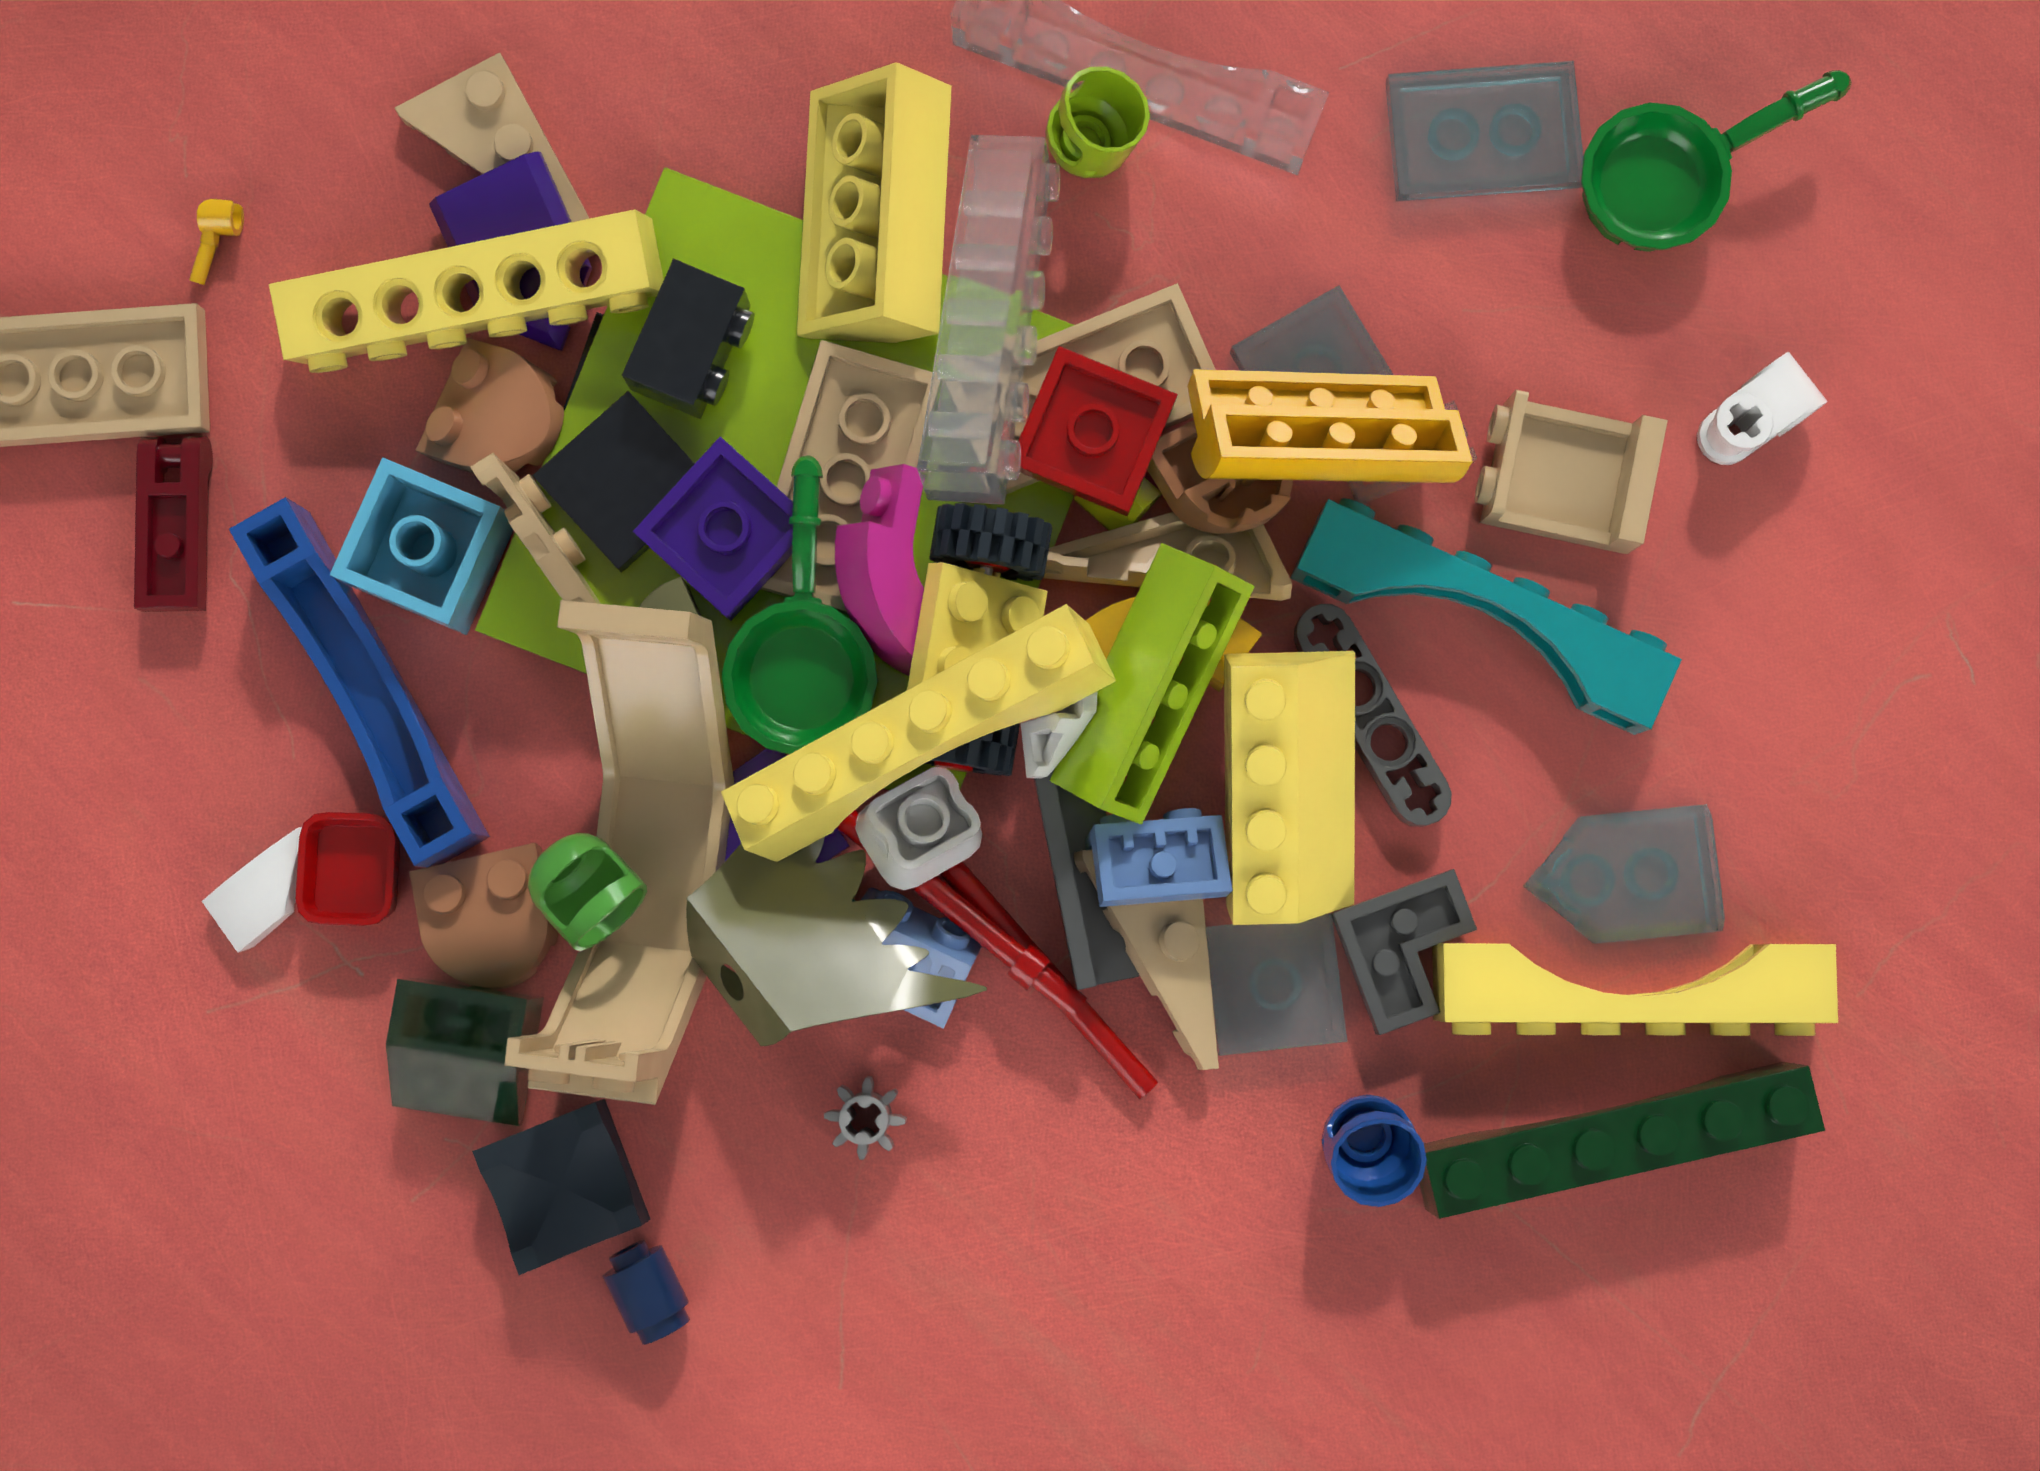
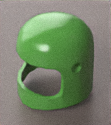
(584, 889)

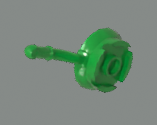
(1666, 175)
(799, 662)

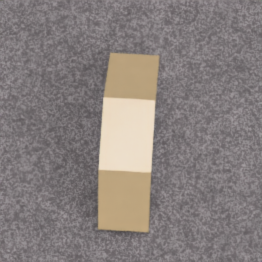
(666, 818)

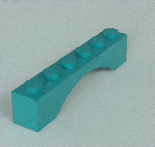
(1602, 668)

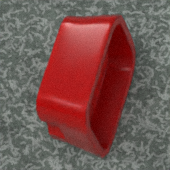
(347, 869)

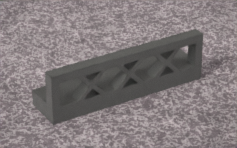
(1093, 945)

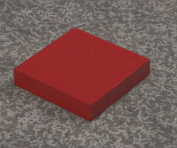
(1094, 430)

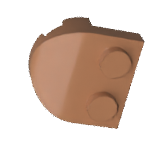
(493, 406)
(1212, 504)
(482, 919)

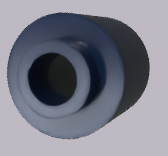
(647, 1291)

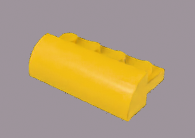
(1324, 427)

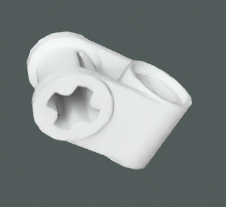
(1762, 409)

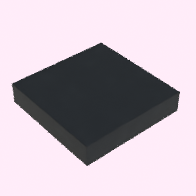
(615, 477)

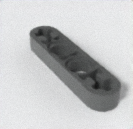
(1381, 710)

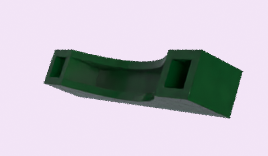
(1621, 1140)

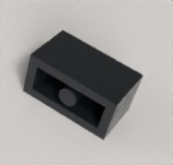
(689, 340)

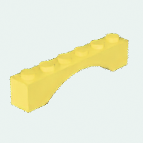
(1000, 686)
(1760, 985)

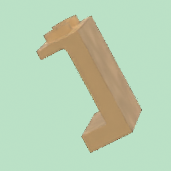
(1570, 474)

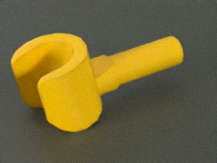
(214, 219)

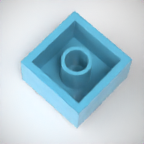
(423, 546)

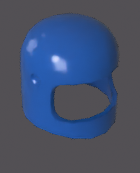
(1385, 1172)

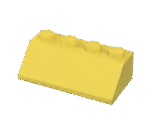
(875, 207)
(1289, 784)

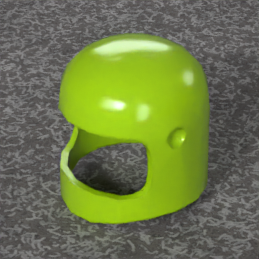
(1108, 105)

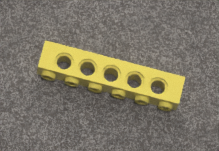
(312, 306)

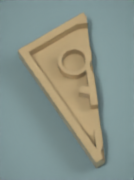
(486, 123)
(552, 551)
(1127, 553)
(1172, 959)

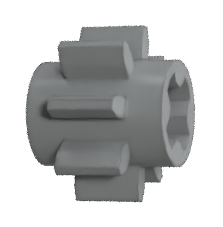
(865, 1135)

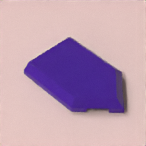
(503, 203)

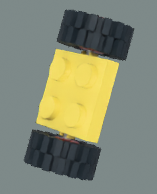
(973, 607)

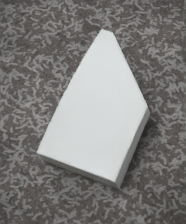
(1053, 735)
(257, 895)

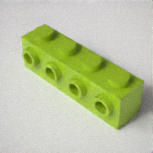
(1160, 628)

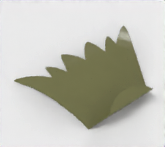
(804, 945)

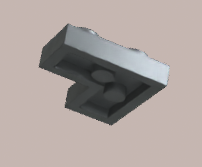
(1384, 940)

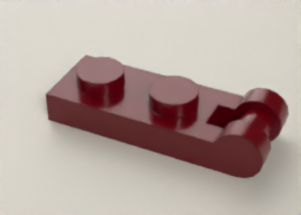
(171, 525)

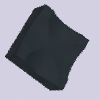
(562, 1186)

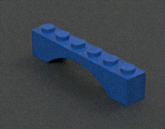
(397, 744)

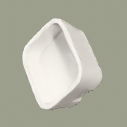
(919, 829)

